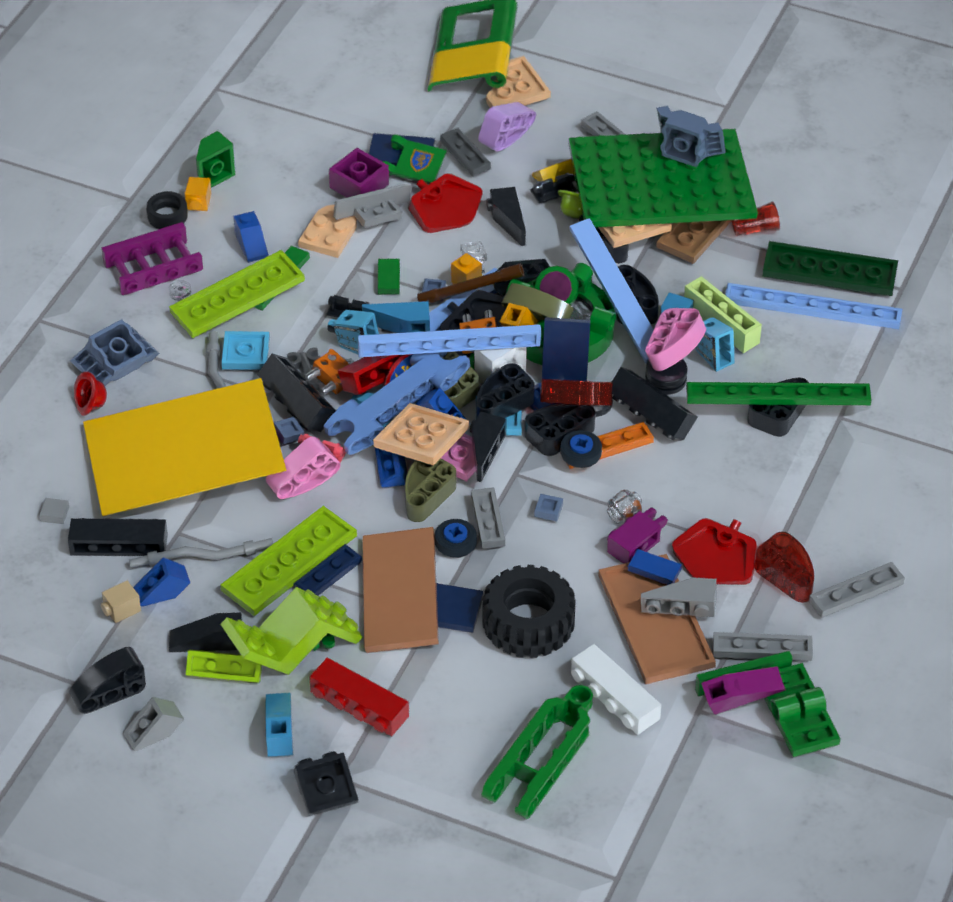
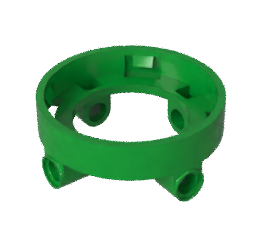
(602, 318)

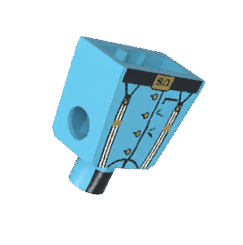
(350, 326)
(717, 344)

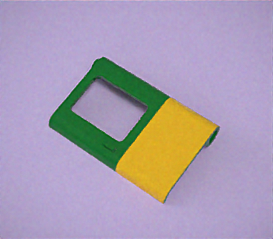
(477, 57)

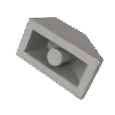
(153, 723)

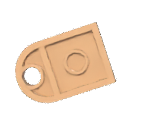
(326, 233)

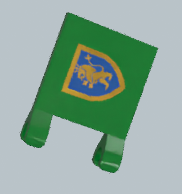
(416, 160)

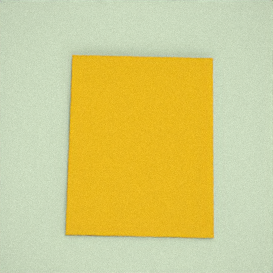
(183, 446)

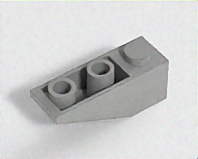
(684, 597)

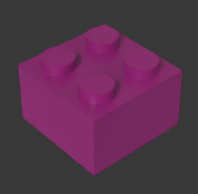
(358, 174)

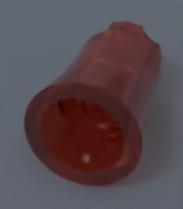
(766, 220)

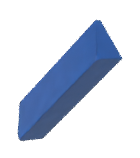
(391, 468)

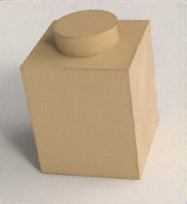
(120, 602)

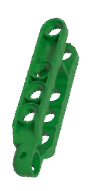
(570, 710)

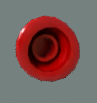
(89, 393)

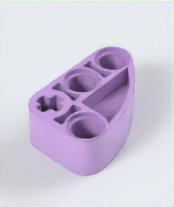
(505, 125)

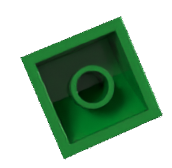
(215, 158)

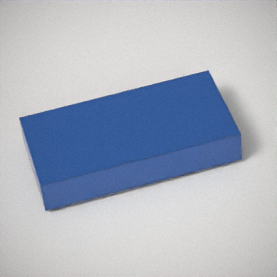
(654, 567)

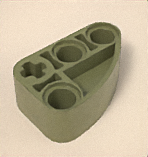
(538, 302)
(466, 388)
(428, 488)

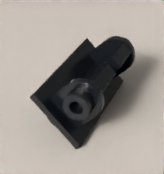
(547, 190)
(340, 304)

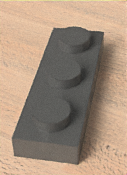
(465, 151)

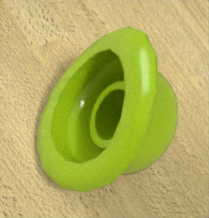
(570, 204)

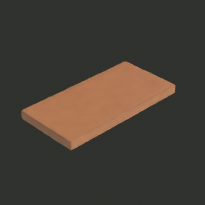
(400, 590)
(660, 643)

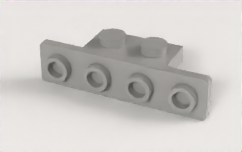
(374, 206)

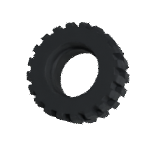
(528, 587)

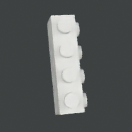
(615, 689)

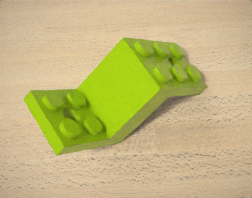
(292, 630)

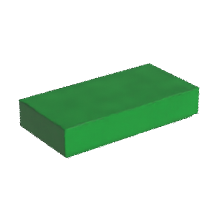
(388, 276)

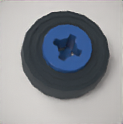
(581, 449)
(455, 538)

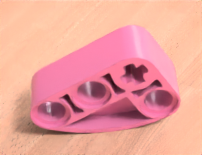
(674, 337)
(306, 469)

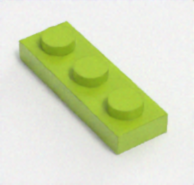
(222, 666)

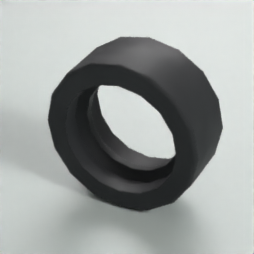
(163, 200)

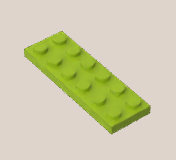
(236, 293)
(288, 560)

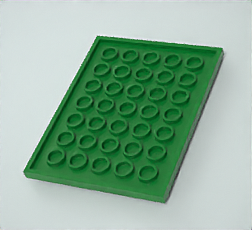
(631, 183)

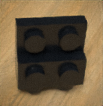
(325, 783)

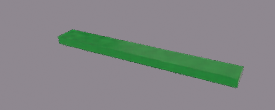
(778, 393)

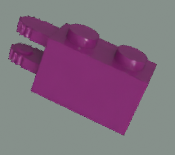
(636, 533)

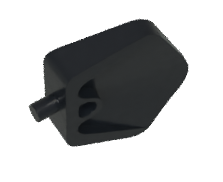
(475, 306)

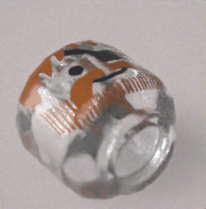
(624, 505)

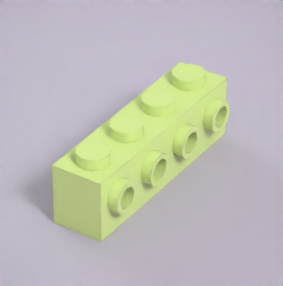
(714, 304)

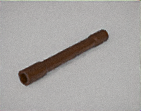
(503, 275)

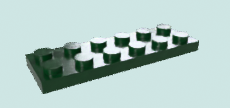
(830, 268)

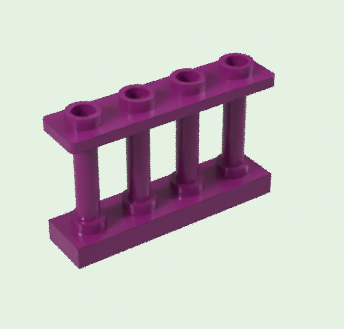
(148, 244)

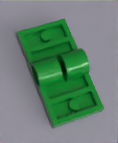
(802, 713)

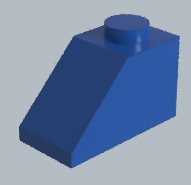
(250, 236)
(162, 582)

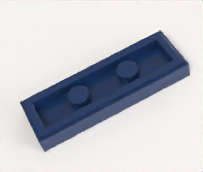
(329, 570)

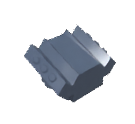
(689, 136)
(114, 353)

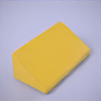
(554, 171)

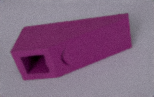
(742, 688)

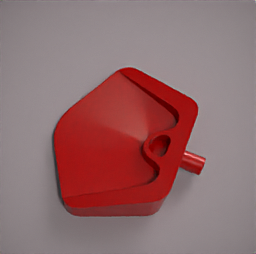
(445, 203)
(717, 552)

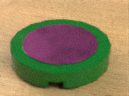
(559, 283)

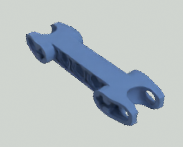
(367, 418)

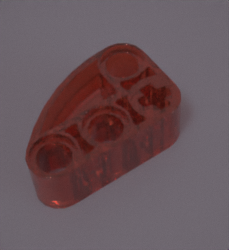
(576, 392)
(786, 566)

